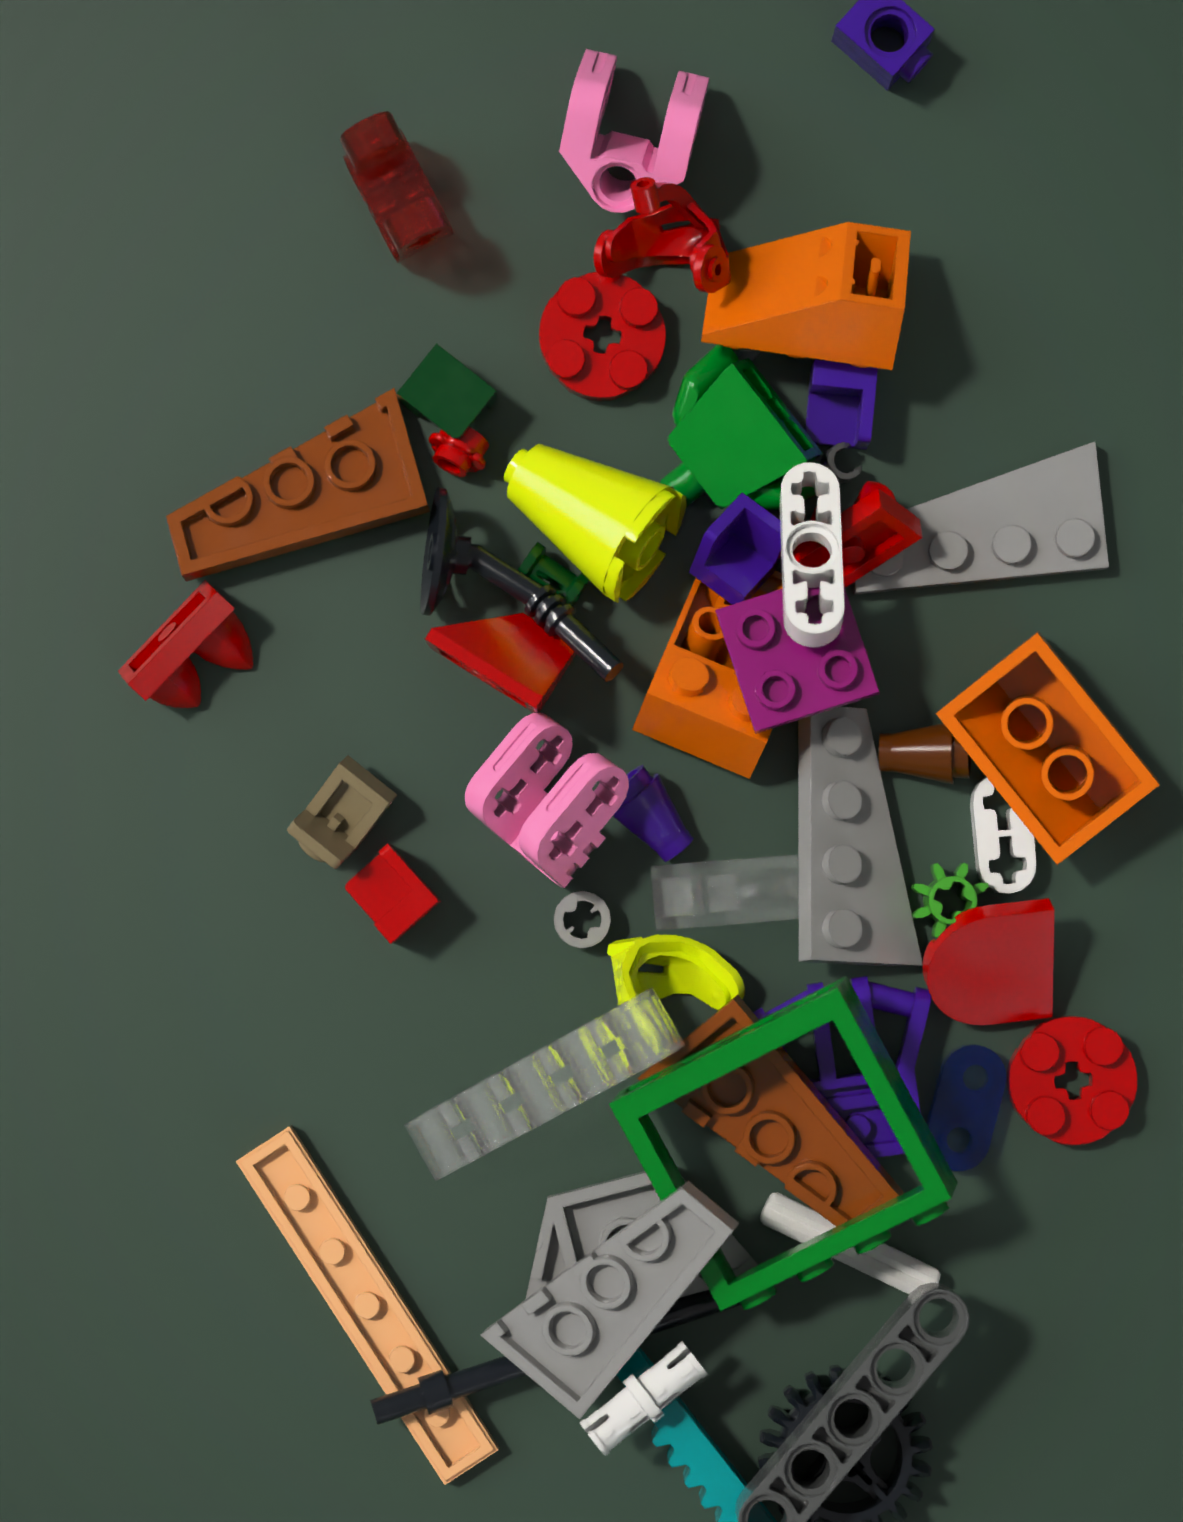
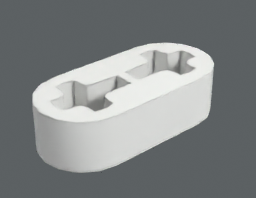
(987, 844)

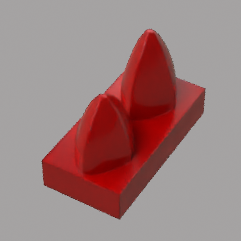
(871, 533)
(200, 626)

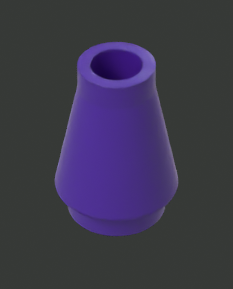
(652, 815)

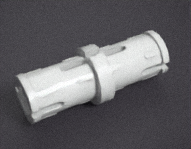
(643, 1398)

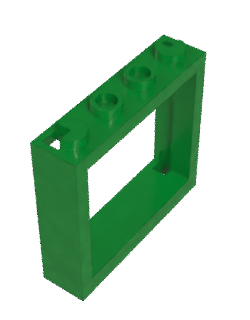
(865, 1232)

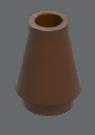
(924, 753)

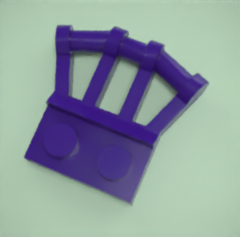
(850, 1092)

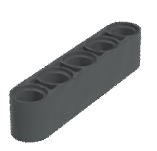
(862, 1383)

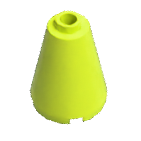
(596, 515)

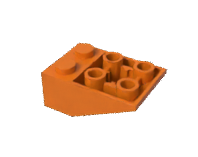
(816, 296)
(696, 693)

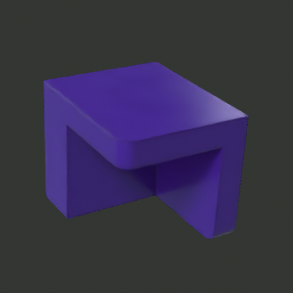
(840, 404)
(739, 550)

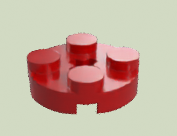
(572, 357)
(1101, 1103)

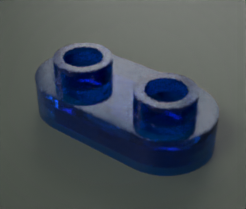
(968, 1108)

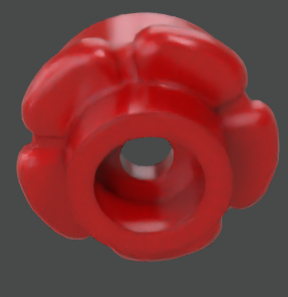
(461, 454)

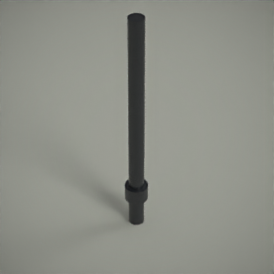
(438, 1390)

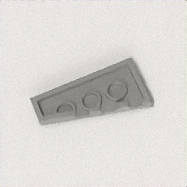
(1005, 528)
(849, 861)
(605, 1305)

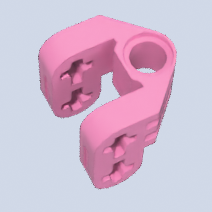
(592, 153)
(552, 828)

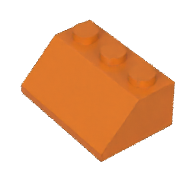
(1048, 748)

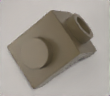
(341, 813)

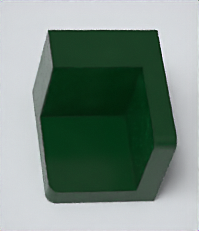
(446, 393)

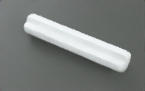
(881, 1262)

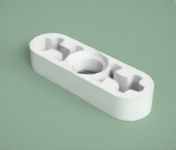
(797, 577)

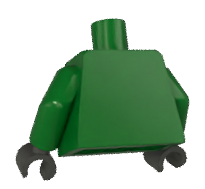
(738, 434)

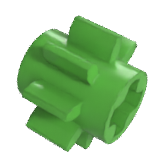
(934, 908)

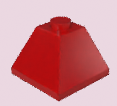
(507, 655)

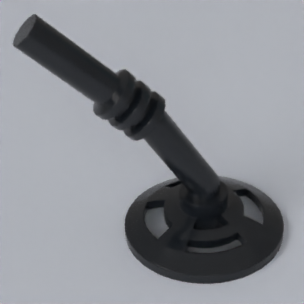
(454, 554)

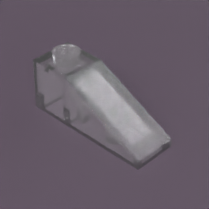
(726, 892)

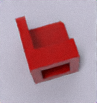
(391, 894)

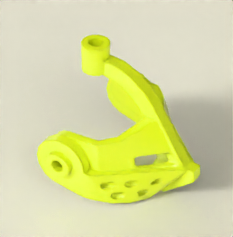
(687, 969)

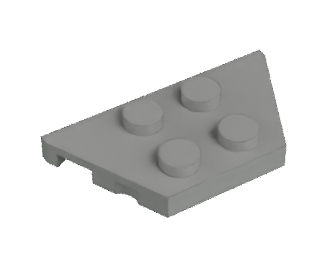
(590, 1215)

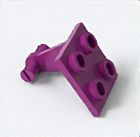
(788, 679)

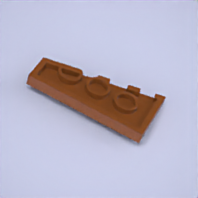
(324, 489)
(783, 1124)

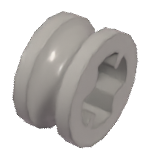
(569, 904)

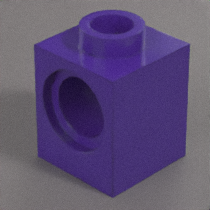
(854, 39)

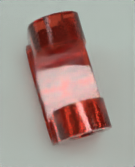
(394, 186)

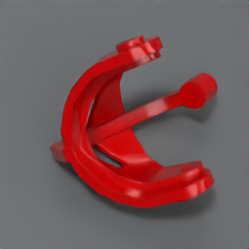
(644, 242)

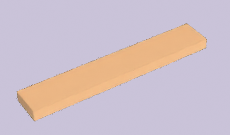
(362, 1297)

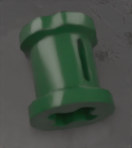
(540, 564)

